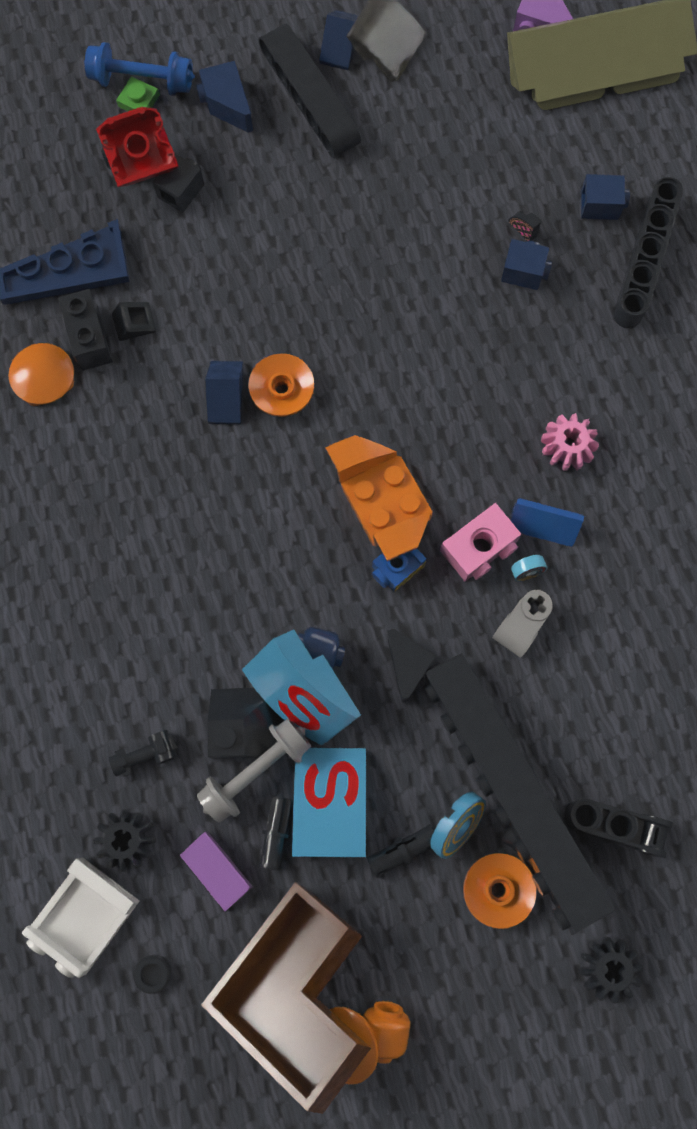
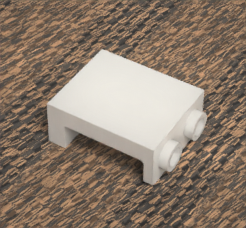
(80, 919)

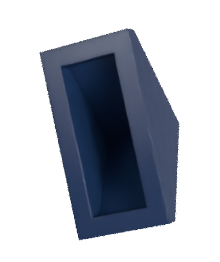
(336, 47)
(224, 392)

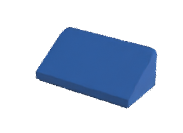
(546, 522)

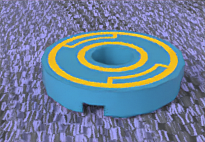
(456, 830)

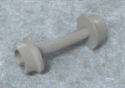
(218, 800)

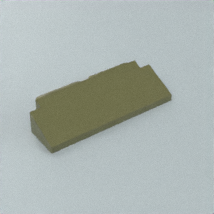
(612, 49)

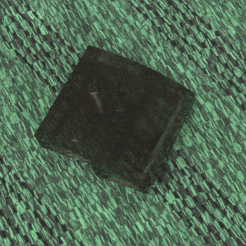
(387, 36)

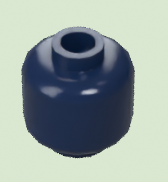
(325, 643)

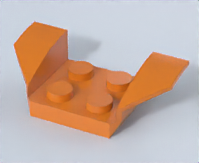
(381, 494)

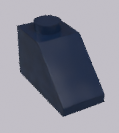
(225, 95)

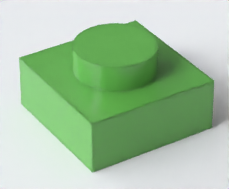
(137, 95)

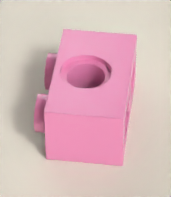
(489, 525)

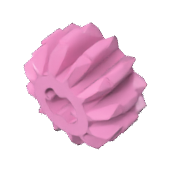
(578, 451)

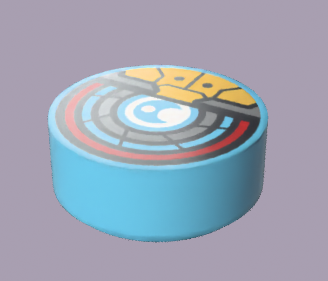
(528, 567)

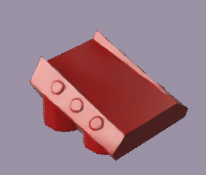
(136, 146)

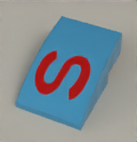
(301, 688)
(330, 803)

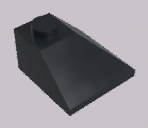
(239, 724)

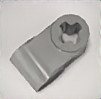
(521, 626)

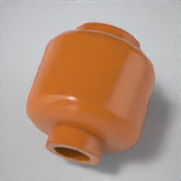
(390, 1029)

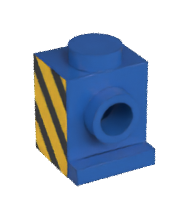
(396, 577)

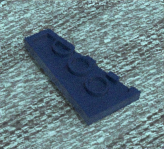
(80, 265)

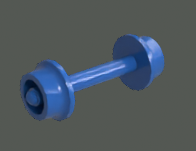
(100, 65)

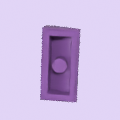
(216, 870)

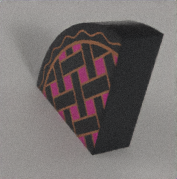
(526, 225)

